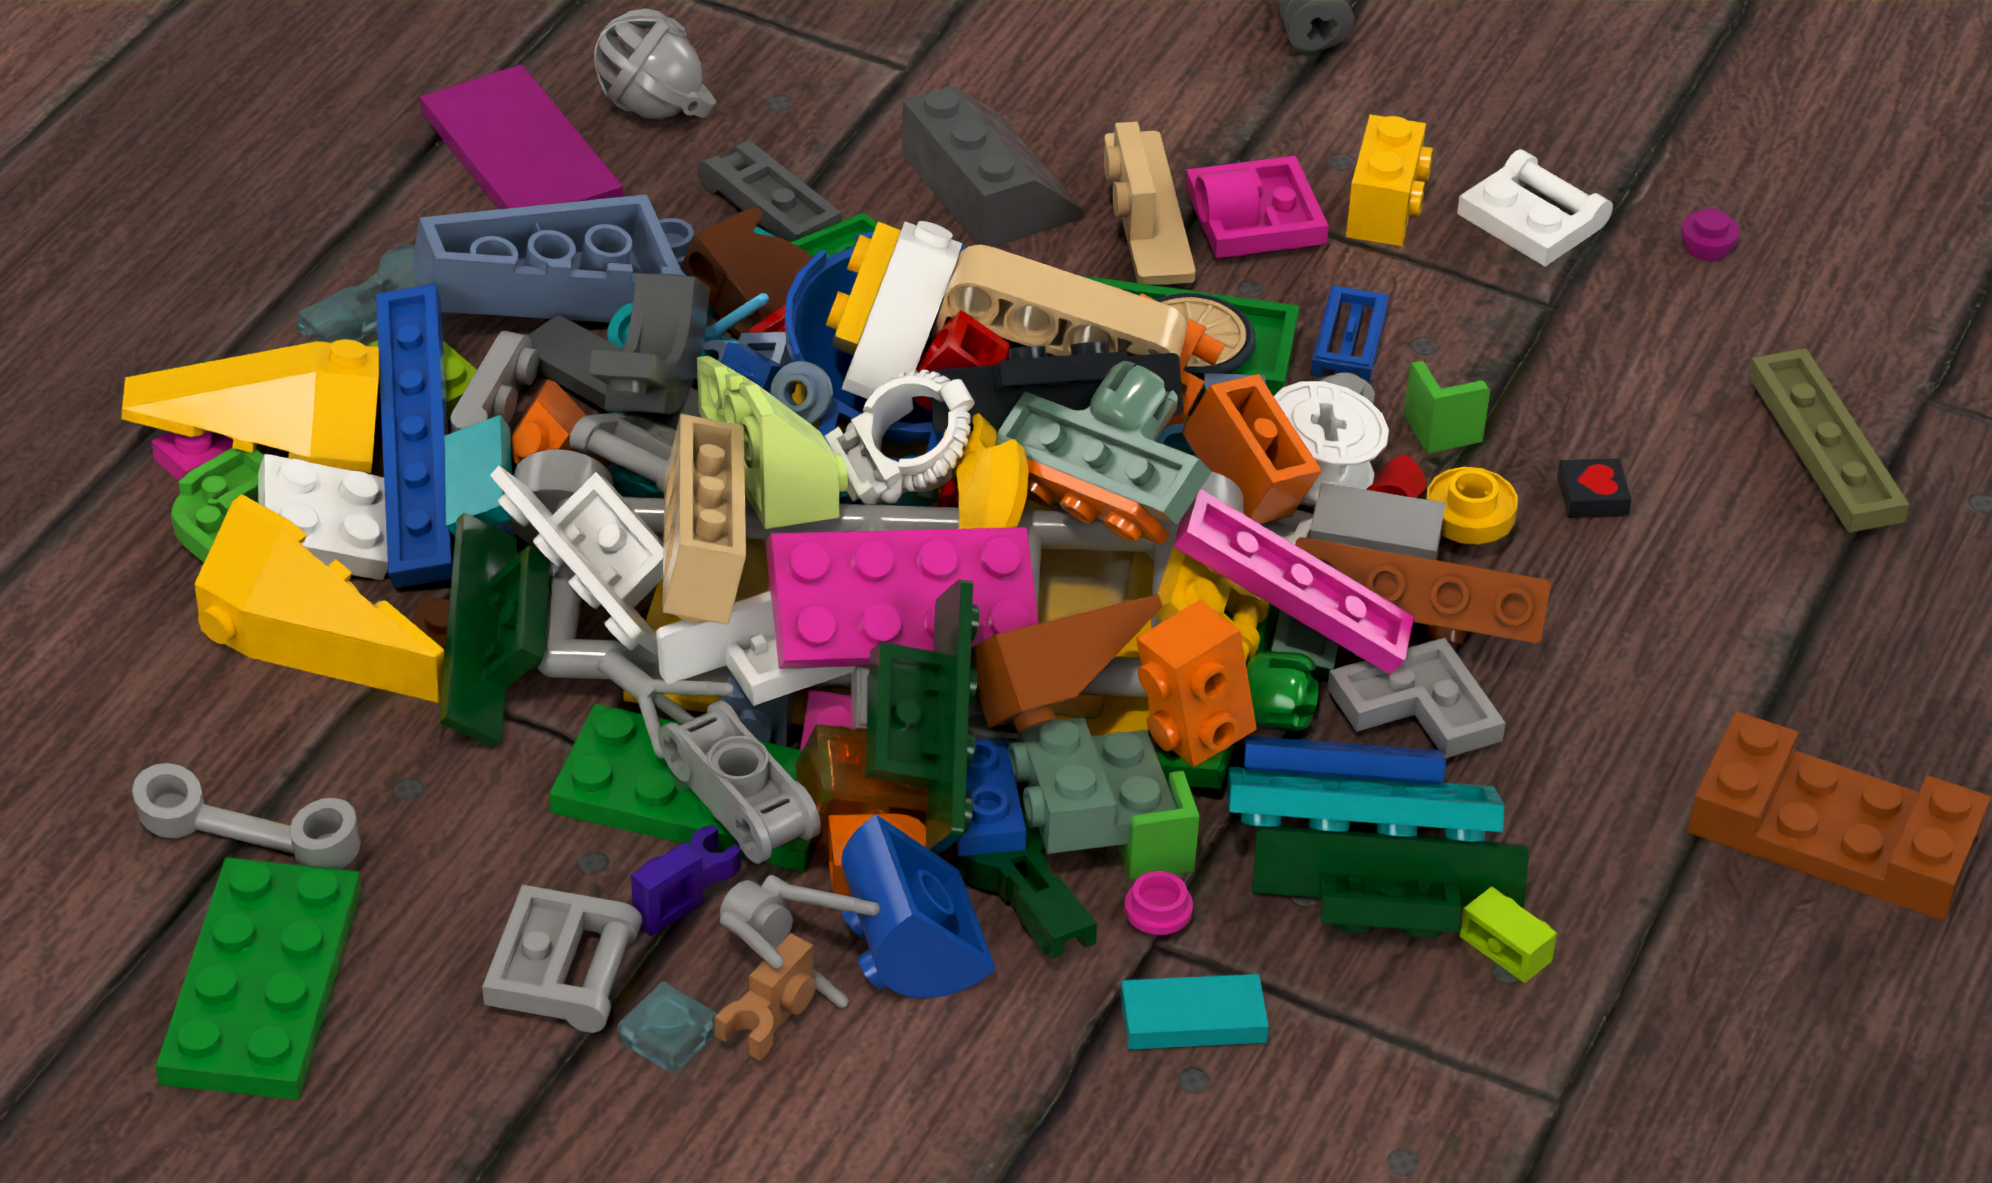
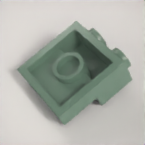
(1086, 785)

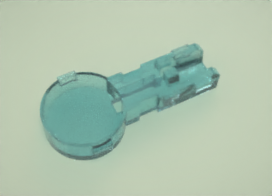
(353, 311)

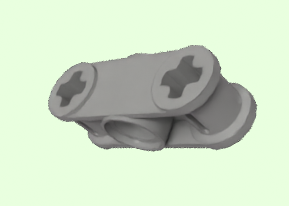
(739, 781)

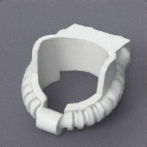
(881, 479)

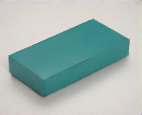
(469, 461)
(1194, 1011)

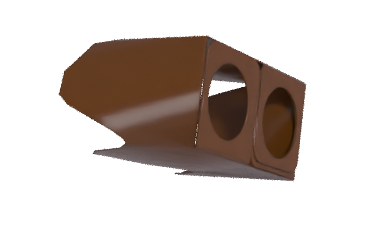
(743, 265)

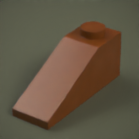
(1051, 662)

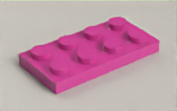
(860, 588)

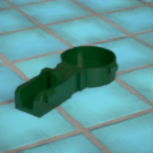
(1040, 898)

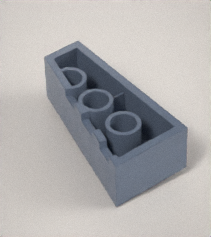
(543, 258)

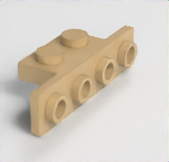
(1147, 205)

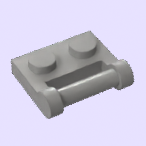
(628, 441)
(540, 948)

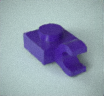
(675, 882)

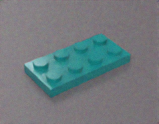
(1395, 806)

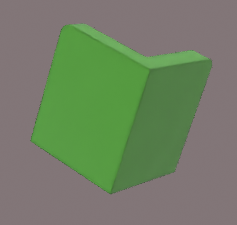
(1447, 415)
(1164, 838)

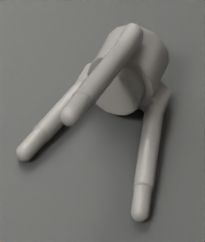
(763, 919)

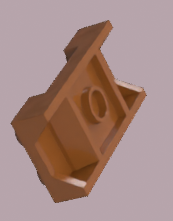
(1836, 819)

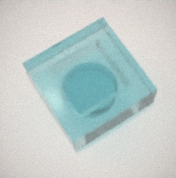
(667, 1027)

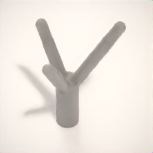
(652, 691)

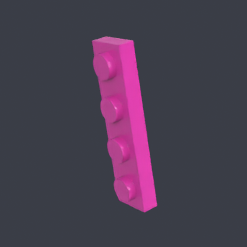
(1295, 581)

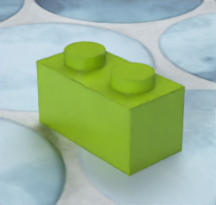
(1508, 934)

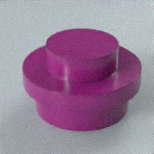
(1709, 234)

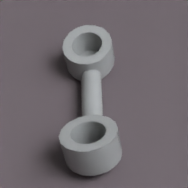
(173, 806)

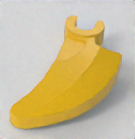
(991, 479)

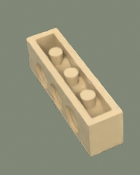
(704, 520)

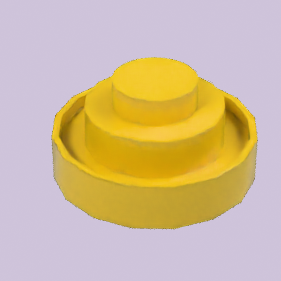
(1477, 505)

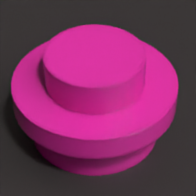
(1158, 903)

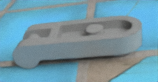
(497, 381)

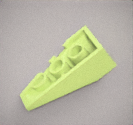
(786, 460)

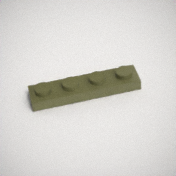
(1828, 440)

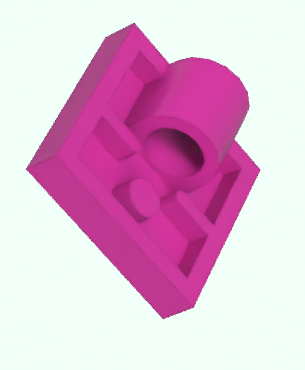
(1256, 207)

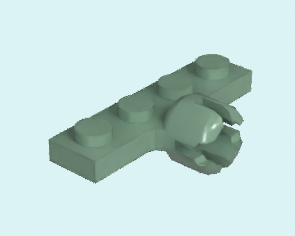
(1113, 441)

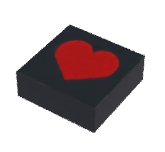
(1594, 487)

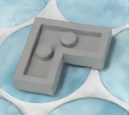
(1428, 685)

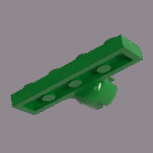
(1281, 698)

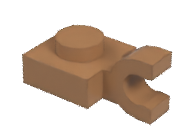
(771, 997)

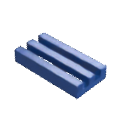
(1344, 361)

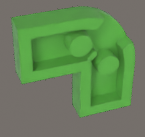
(208, 496)

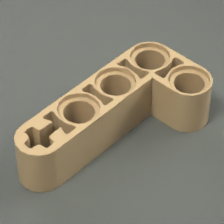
(1055, 307)

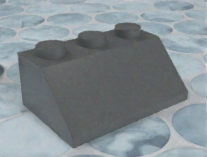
(982, 168)

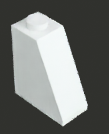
(903, 307)

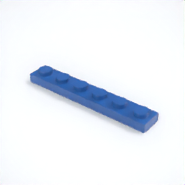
(414, 435)

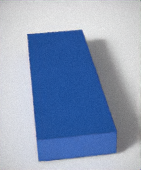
(1344, 760)

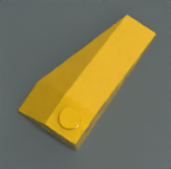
(293, 398)
(292, 610)

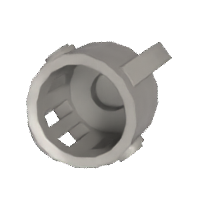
(659, 75)

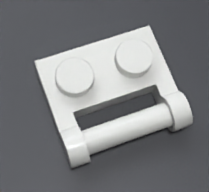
(1528, 221)

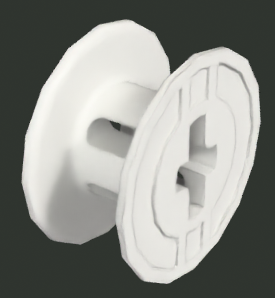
(1338, 430)

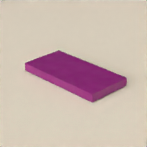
(517, 142)

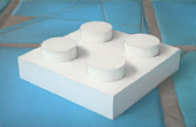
(334, 507)

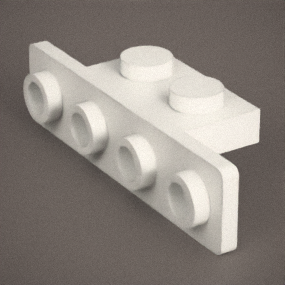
(602, 543)
(743, 646)

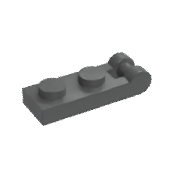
(757, 180)

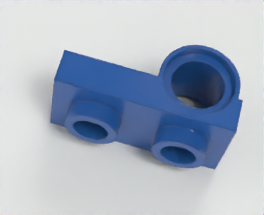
(997, 813)

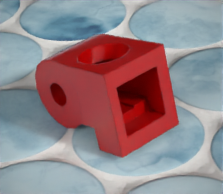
(959, 345)

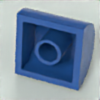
(926, 927)

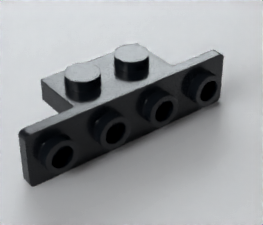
(1060, 379)

